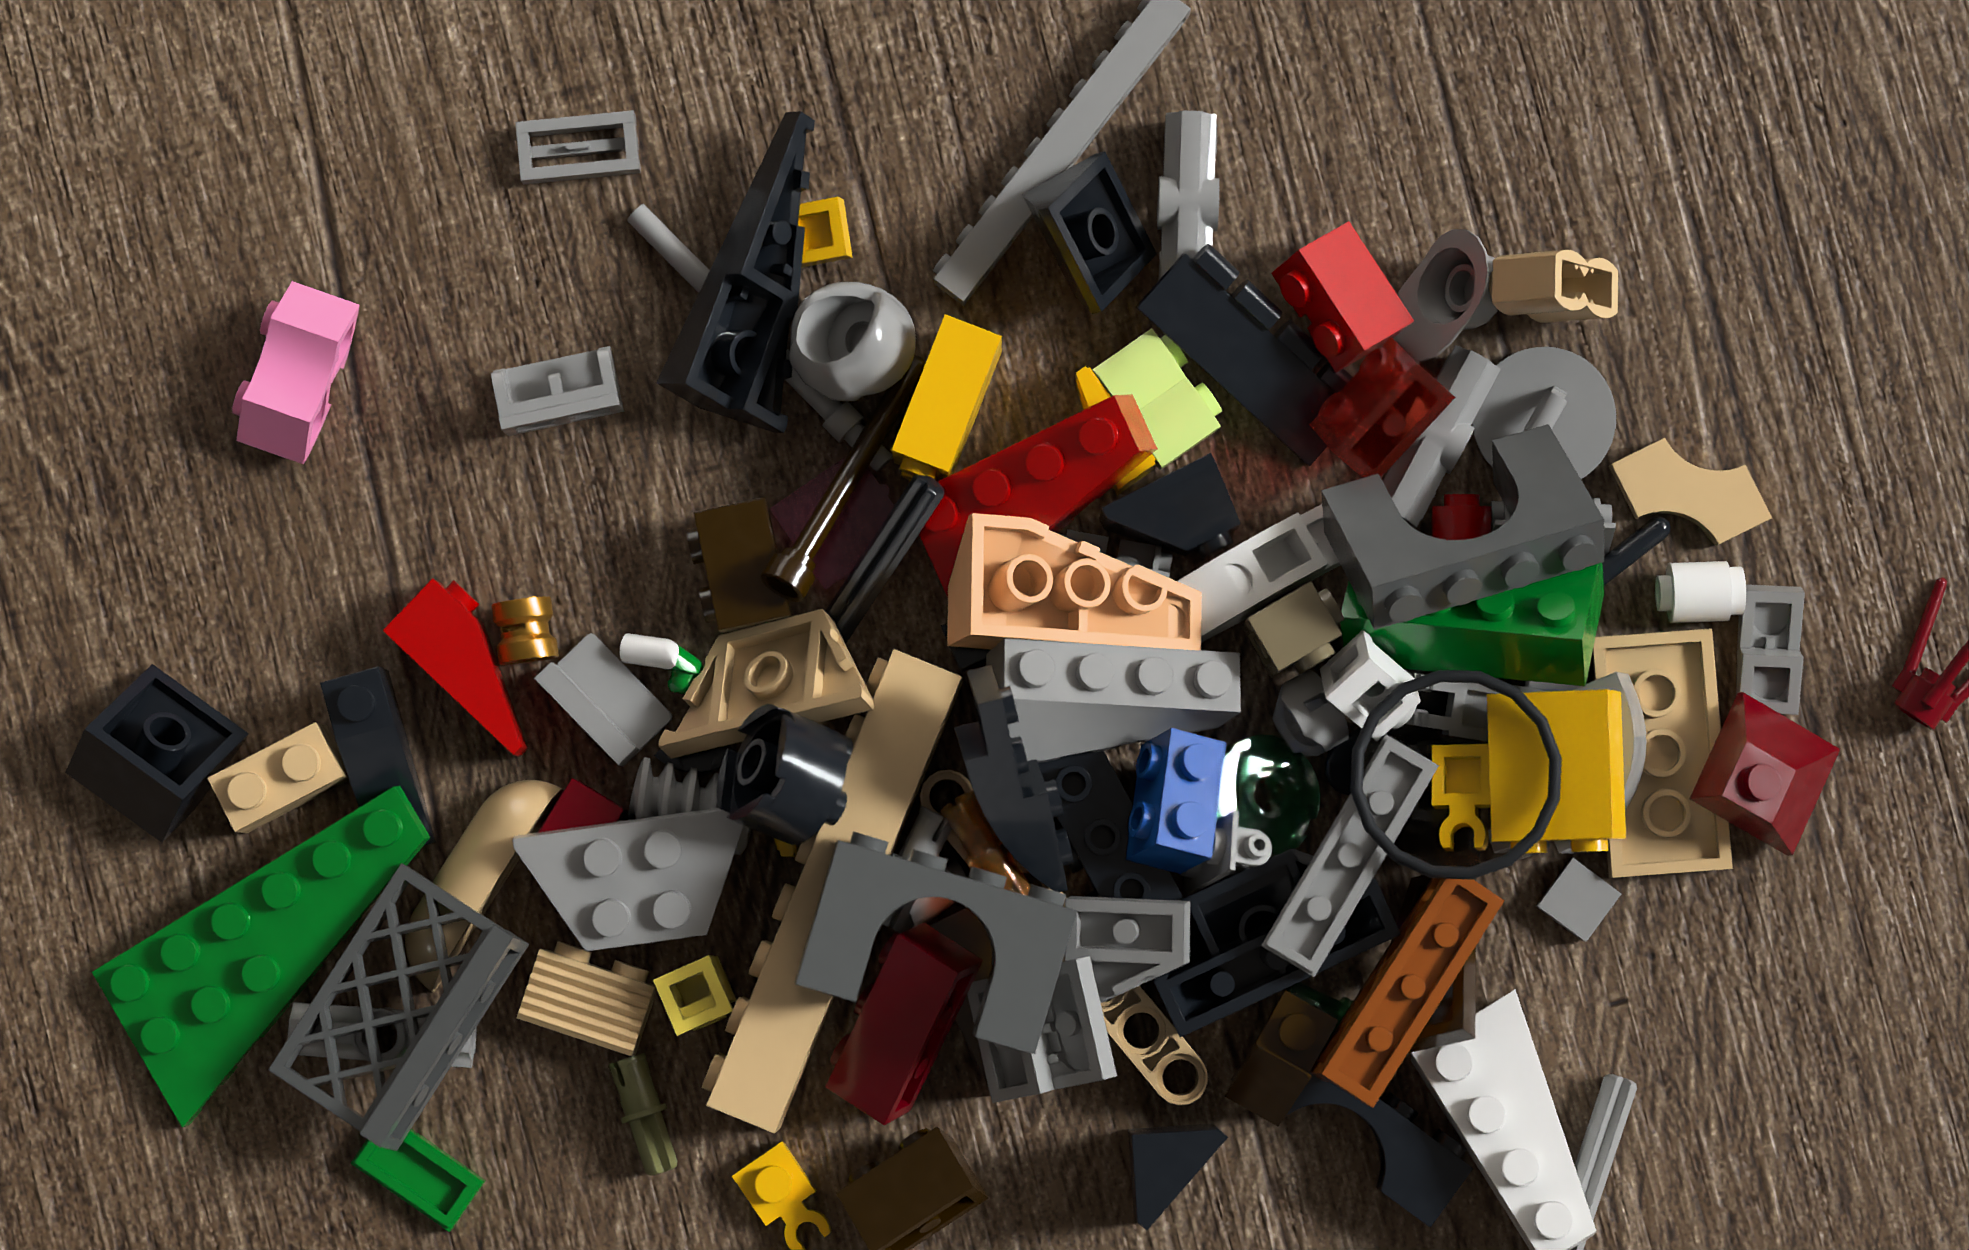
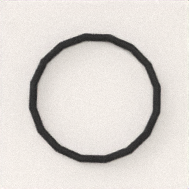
(1523, 845)

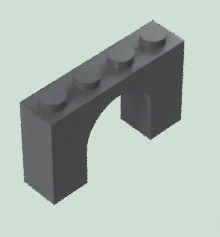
(1412, 574)
(1024, 932)

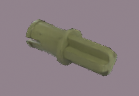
(644, 1113)

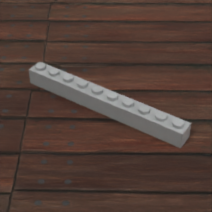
(1061, 147)

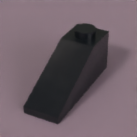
(373, 738)

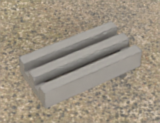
(574, 124)

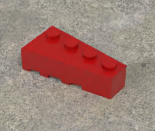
(1041, 476)

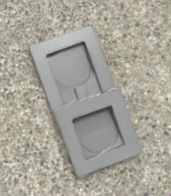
(1770, 646)

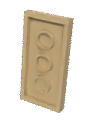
(1682, 721)

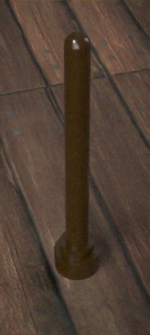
(791, 571)

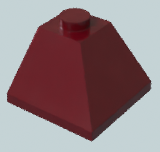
(1765, 774)

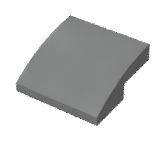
(1071, 1045)

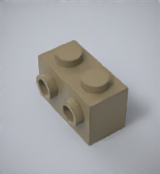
(1295, 630)

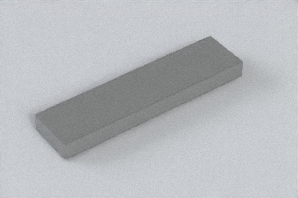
(1348, 858)

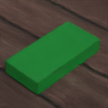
(422, 1177)

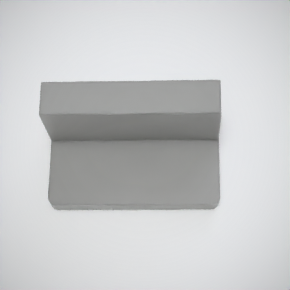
(605, 699)

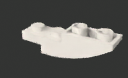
(1261, 570)

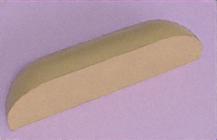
(480, 865)

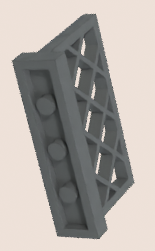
(441, 1035)

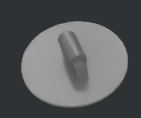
(1551, 389)

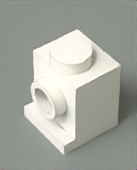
(1351, 679)

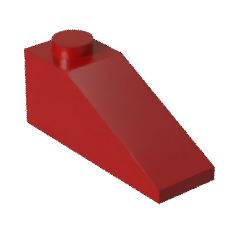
(457, 653)

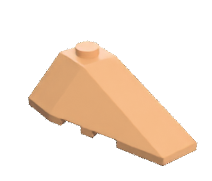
(1038, 585)

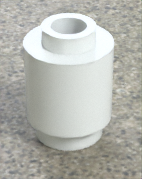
(1701, 591)

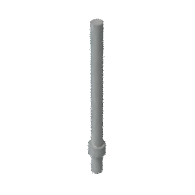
(840, 419)

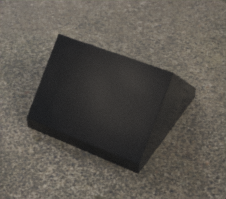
(1091, 230)
(1165, 1162)

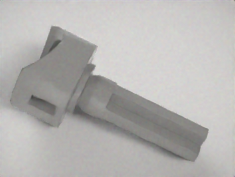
(1306, 709)

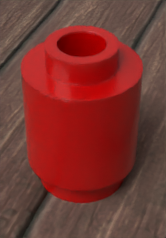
(1461, 518)

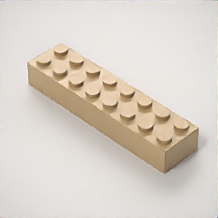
(881, 782)

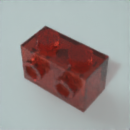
(1381, 410)

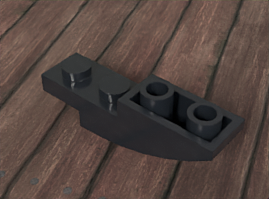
(1010, 787)

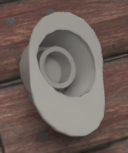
(1447, 294)

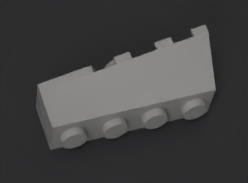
(1111, 695)

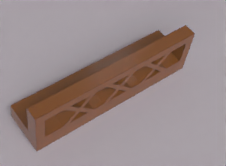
(1406, 987)

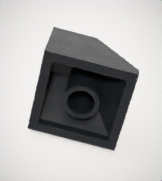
(1178, 511)

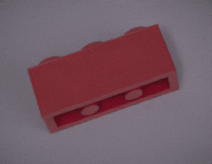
(902, 1022)

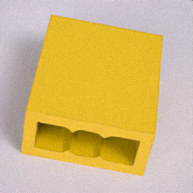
(946, 399)
(1592, 769)

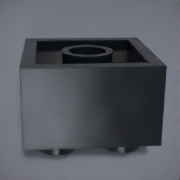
(155, 752)

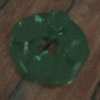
(1289, 779)

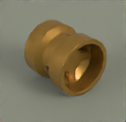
(526, 644)

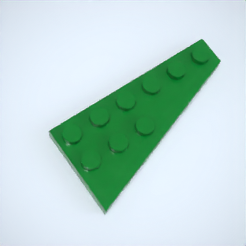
(235, 964)

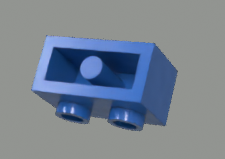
(1175, 801)

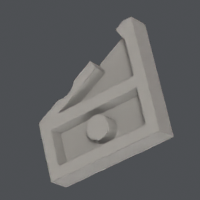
(1128, 939)

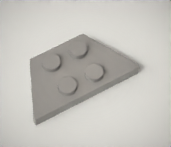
(635, 876)

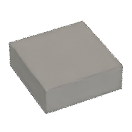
(1578, 899)

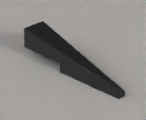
(737, 330)

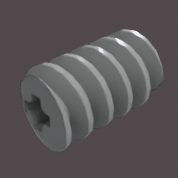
(665, 796)

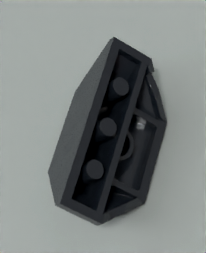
(1226, 937)

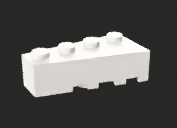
(1510, 1126)

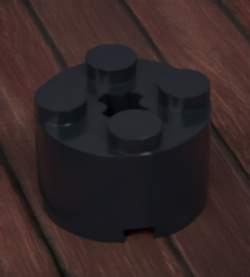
(785, 775)

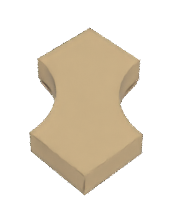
(1716, 501)

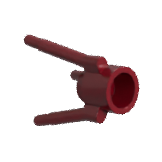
(1930, 695)

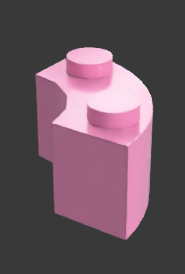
(291, 385)

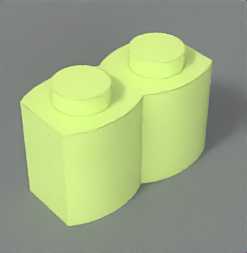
(1171, 406)

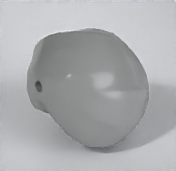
(851, 340)

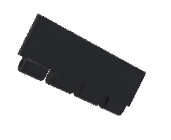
(1235, 347)

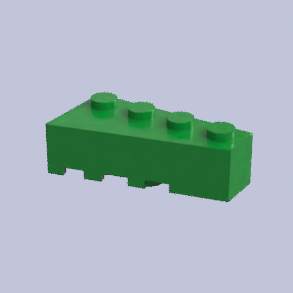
(1518, 634)

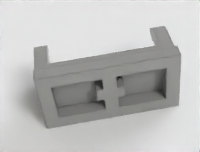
(557, 391)

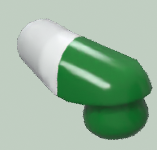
(662, 654)

